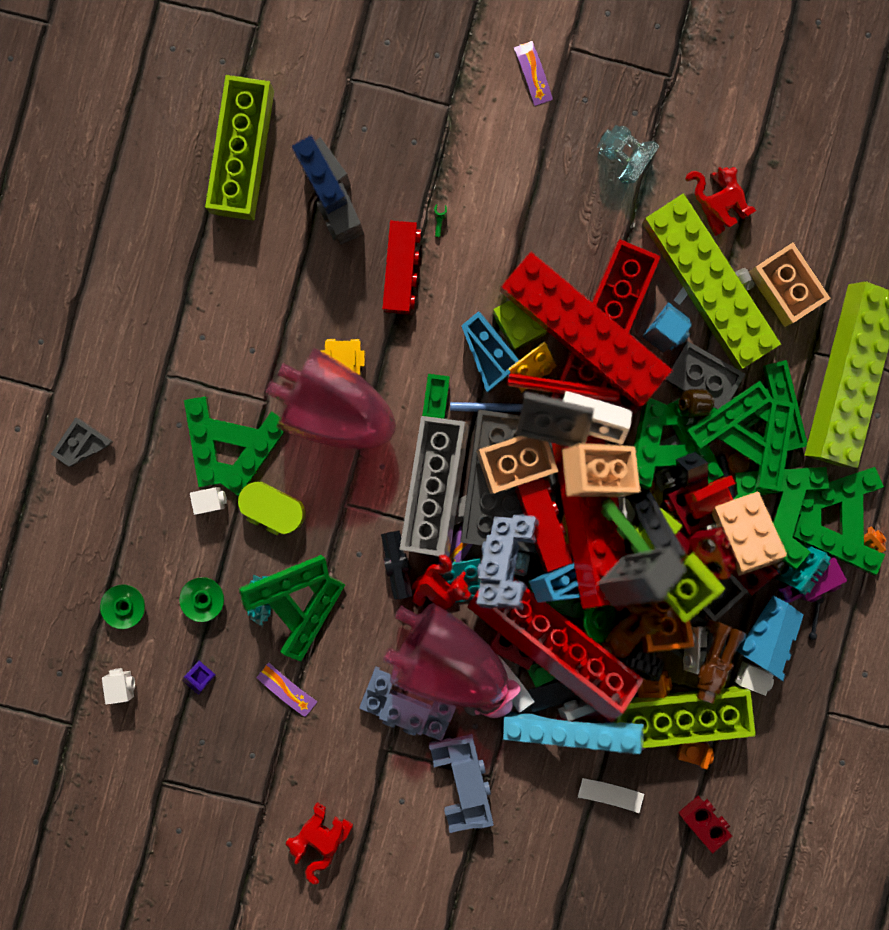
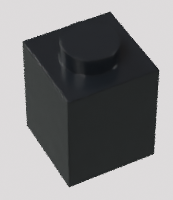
(692, 471)

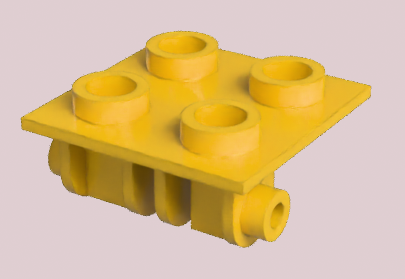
(535, 364)

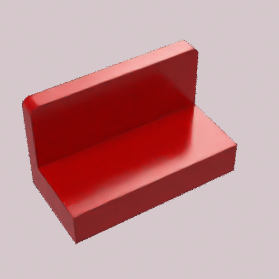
(705, 499)

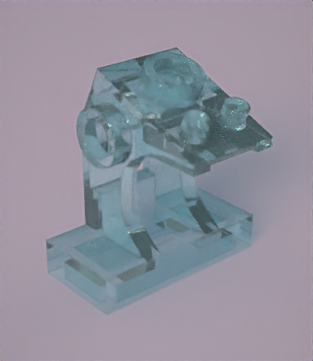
(612, 148)

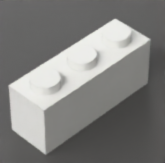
(608, 420)

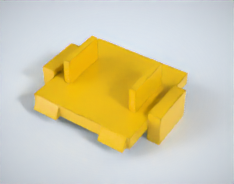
(346, 352)

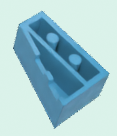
(668, 329)
(489, 351)
(556, 585)
(772, 636)

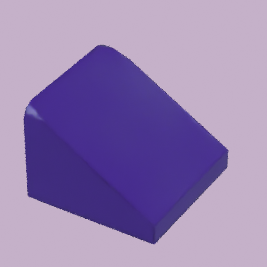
(198, 677)

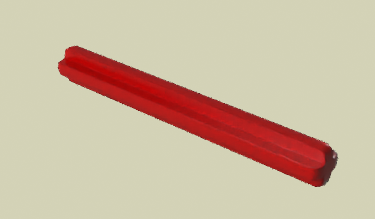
(561, 387)

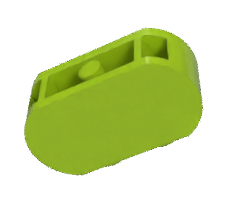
(271, 508)

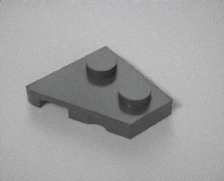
(79, 443)

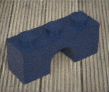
(319, 174)

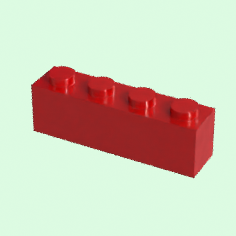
(400, 267)
(549, 533)

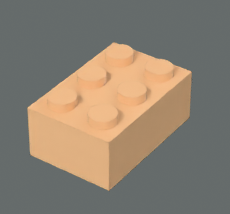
(789, 285)
(515, 462)
(600, 471)
(750, 533)

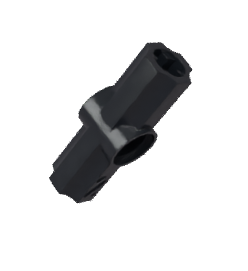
(396, 565)

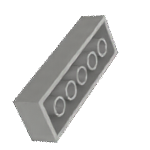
(435, 486)

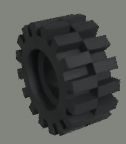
(644, 665)

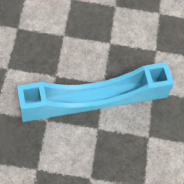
(600, 736)

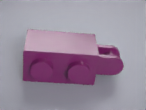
(830, 581)

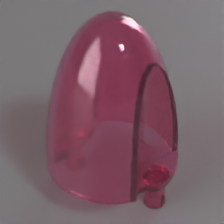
(332, 405)
(446, 661)

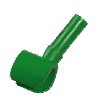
(439, 220)

